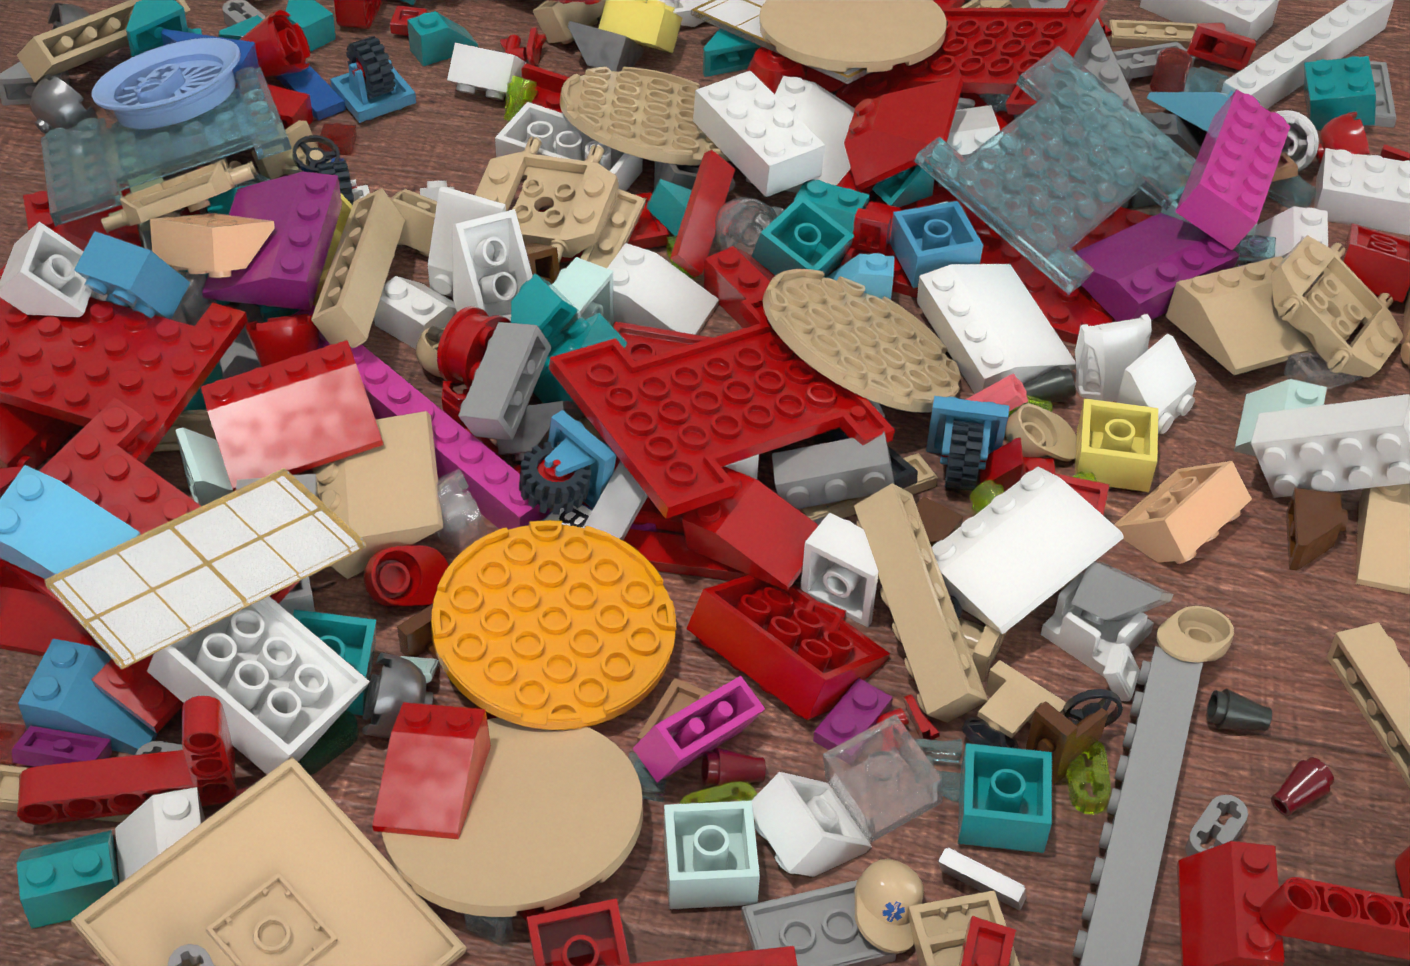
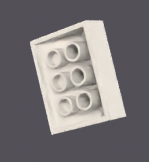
(825, 117)
(990, 324)
(1022, 549)
(269, 674)

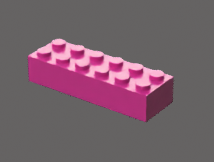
(1234, 169)

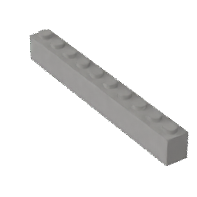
(1140, 812)

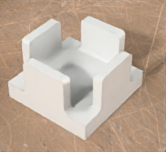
(1087, 639)

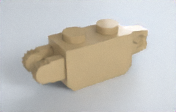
(419, 219)

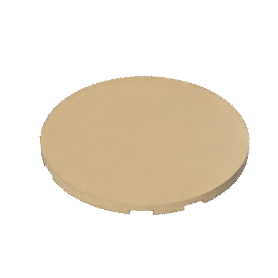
(853, 32)
(638, 113)
(860, 340)
(540, 827)

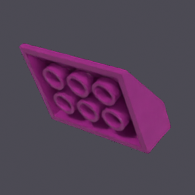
(294, 255)
(1142, 263)

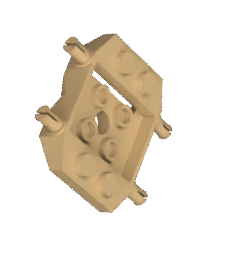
(575, 189)
(179, 192)
(1334, 308)

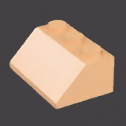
(208, 242)
(1185, 512)

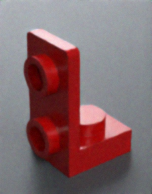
(873, 227)

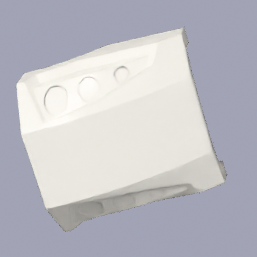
(1105, 353)

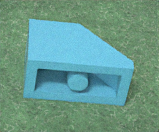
(872, 271)

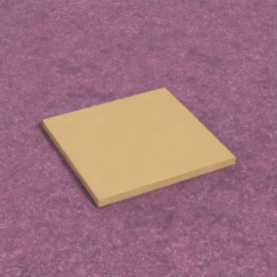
(270, 885)

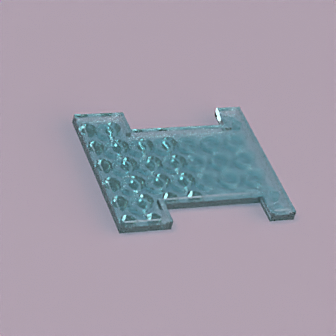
(94, 162)
(1061, 167)

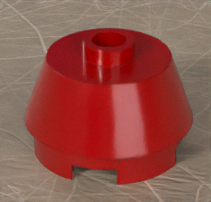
(771, 67)

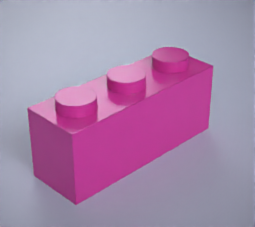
(698, 728)

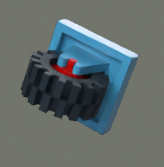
(372, 82)
(965, 436)
(567, 469)

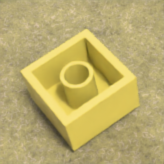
(645, 23)
(1118, 443)

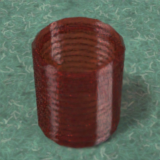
(1171, 70)

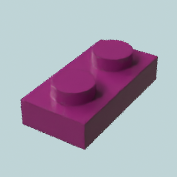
(852, 714)
(49, 746)

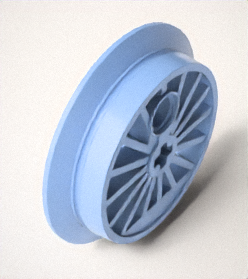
(169, 83)

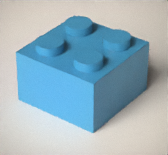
(933, 239)
(131, 276)

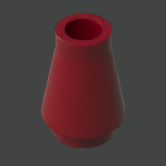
(729, 766)
(1305, 784)

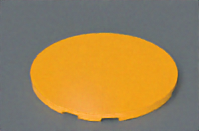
(553, 625)

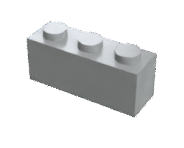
(505, 381)
(832, 471)

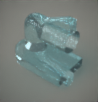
(1292, 192)
(948, 752)

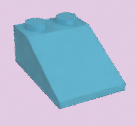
(1192, 106)
(53, 526)

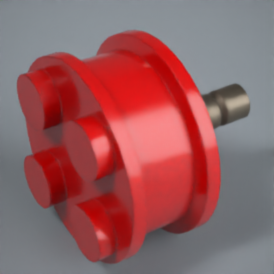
(463, 343)

